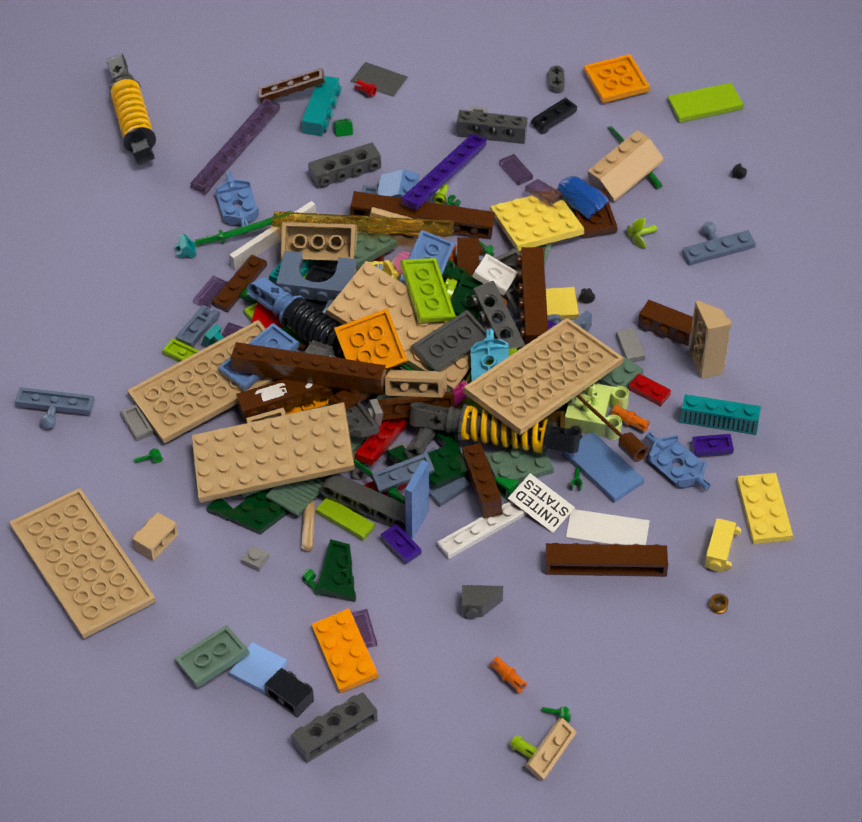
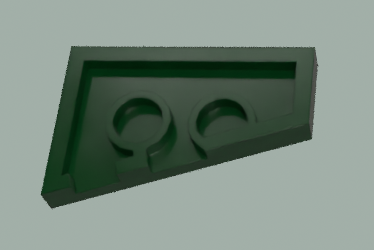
(336, 574)

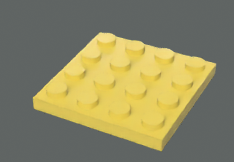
(535, 223)

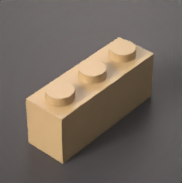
(416, 383)

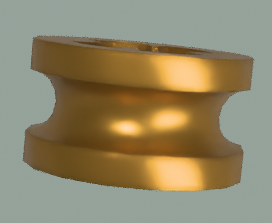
(715, 599)

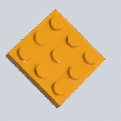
(616, 78)
(372, 340)

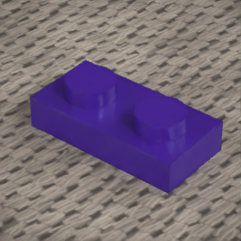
(712, 445)
(401, 543)

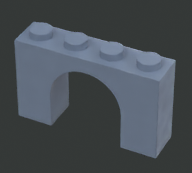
(292, 281)

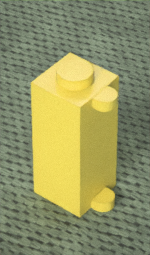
(720, 545)

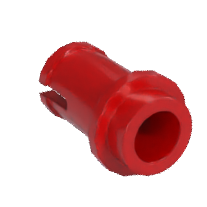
(368, 89)

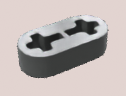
(556, 79)

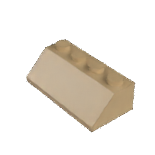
(625, 165)
(320, 240)
(709, 339)

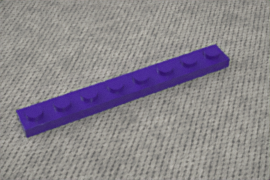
(443, 171)

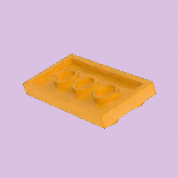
(345, 650)

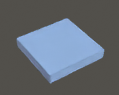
(257, 667)

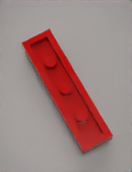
(379, 442)

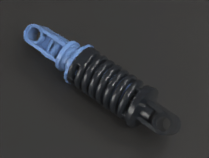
(297, 314)

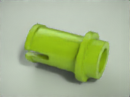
(440, 196)
(522, 746)

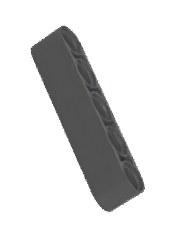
(364, 500)

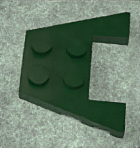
(461, 300)
(447, 460)
(254, 513)

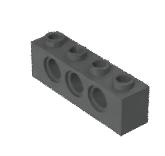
(492, 126)
(344, 165)
(489, 293)
(329, 737)

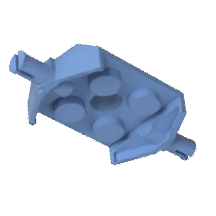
(233, 193)
(669, 451)

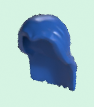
(582, 196)

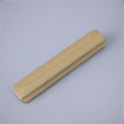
(308, 527)

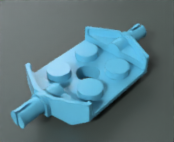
(487, 350)

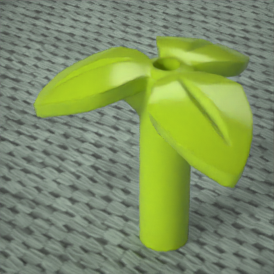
(638, 230)

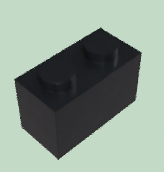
(289, 692)

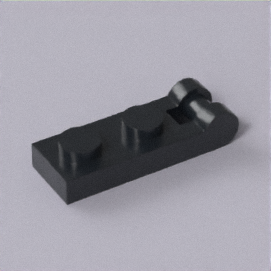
(554, 115)

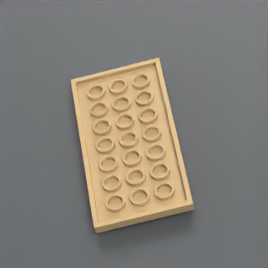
(375, 290)
(543, 375)
(193, 388)
(272, 452)
(82, 563)

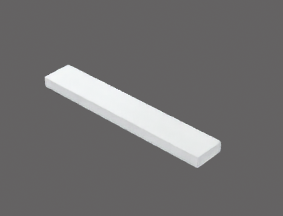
(263, 241)
(479, 530)

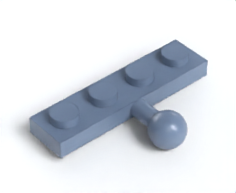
(717, 246)
(53, 402)

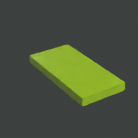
(705, 102)
(427, 290)

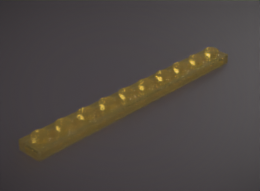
(370, 223)

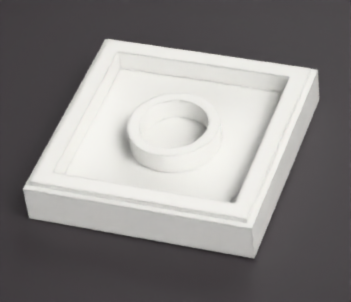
(492, 269)

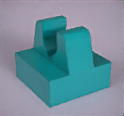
(185, 247)
(212, 336)

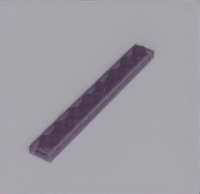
(235, 146)

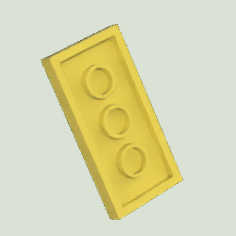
(764, 508)

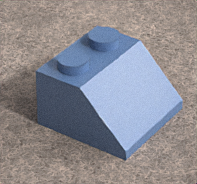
(397, 183)

